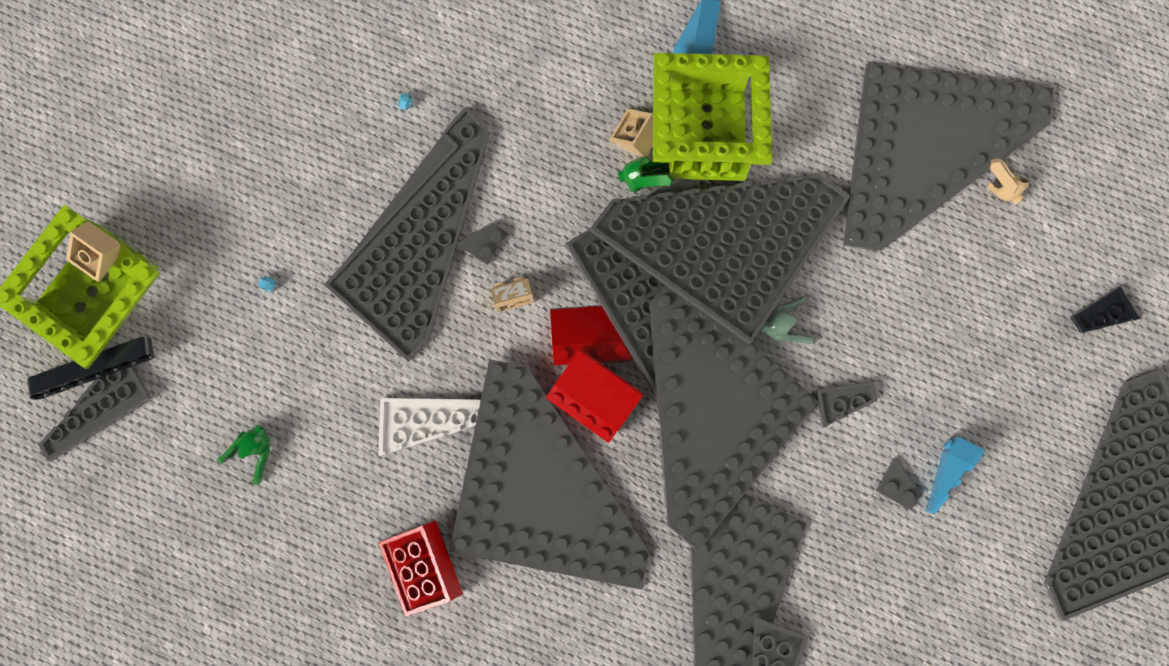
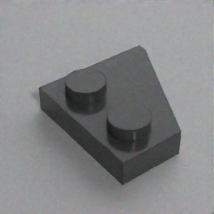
(484, 242)
(898, 486)

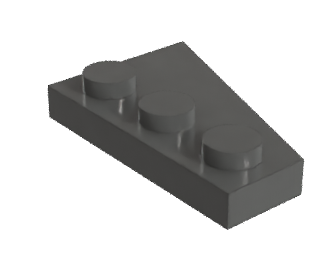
(843, 400)

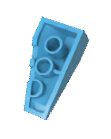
(701, 29)
(954, 462)

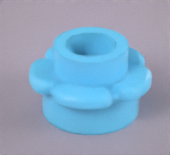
(405, 101)
(267, 284)

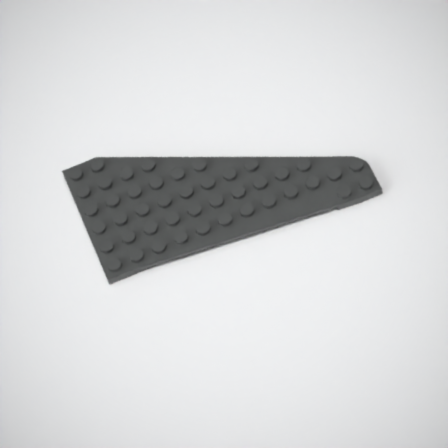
(406, 256)

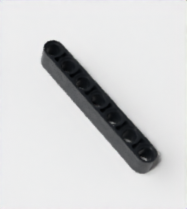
(107, 363)

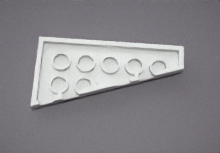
(421, 420)

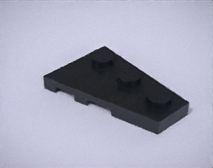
(1105, 311)

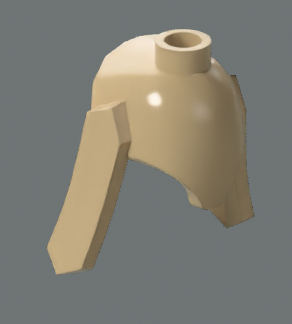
(1012, 184)

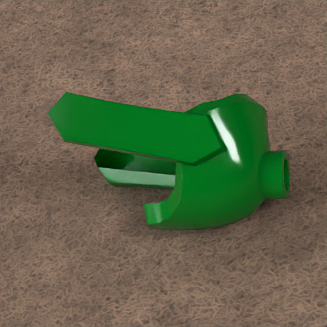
(636, 180)
(251, 443)

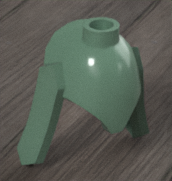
(780, 323)

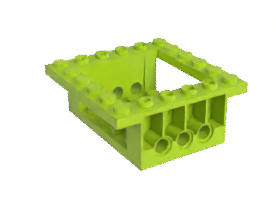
(688, 83)
(56, 313)

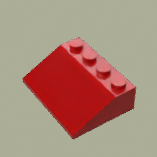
(585, 329)
(594, 395)
(420, 568)

